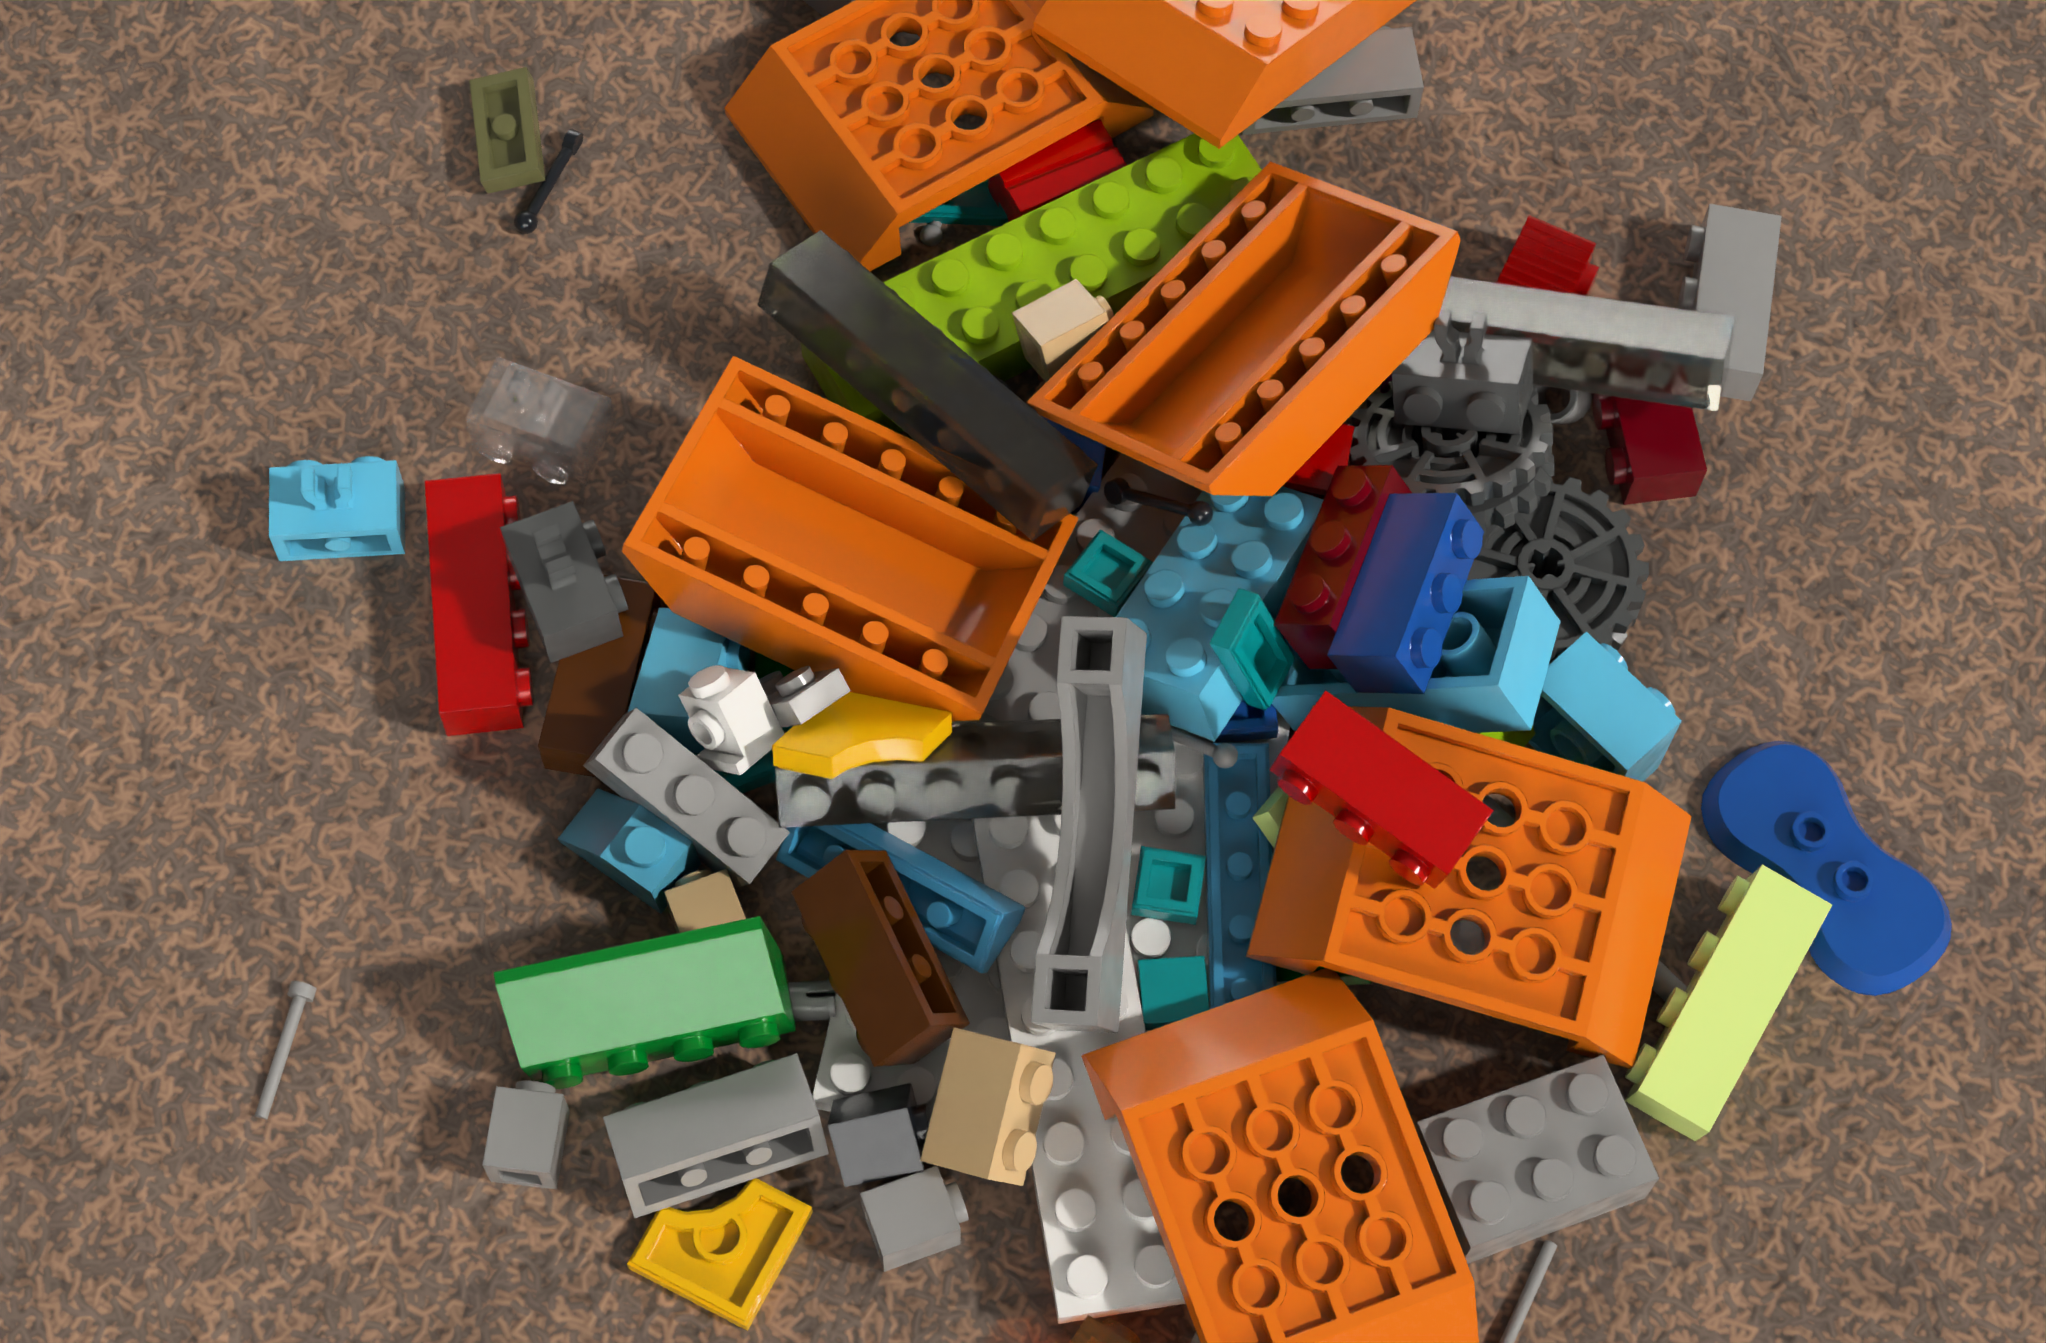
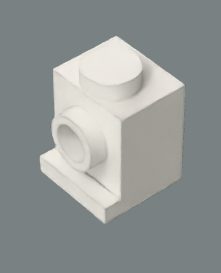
(730, 718)

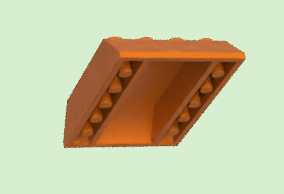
(1212, 60)
(1258, 335)
(839, 548)

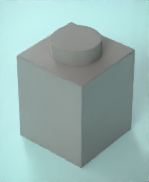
(526, 1135)
(913, 1217)

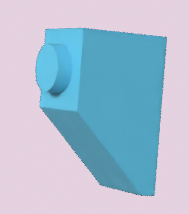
(631, 846)

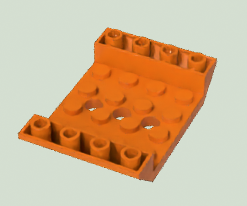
(872, 147)
(1565, 930)
(1271, 1095)

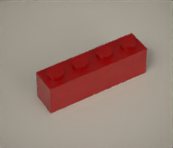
(475, 606)

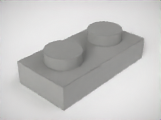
(802, 693)

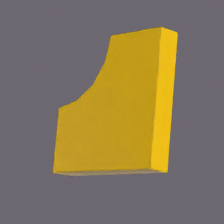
(860, 732)
(725, 1253)

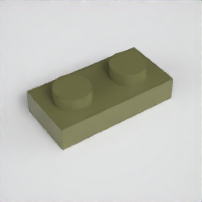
(507, 130)

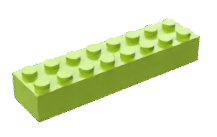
(1103, 235)

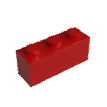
(1379, 792)

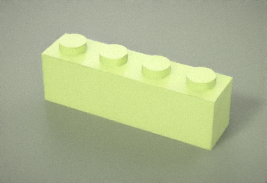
(1727, 1002)

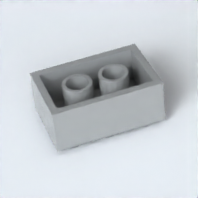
(1536, 1158)

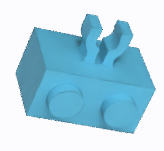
(336, 509)

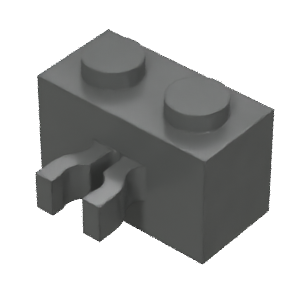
(1465, 379)
(563, 581)

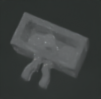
(540, 422)

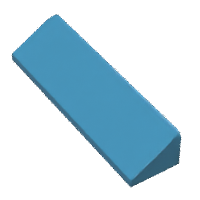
(955, 909)

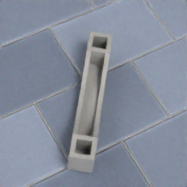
(1086, 919)

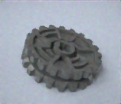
(1487, 469)
(1587, 560)

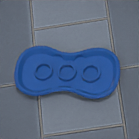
(1793, 816)

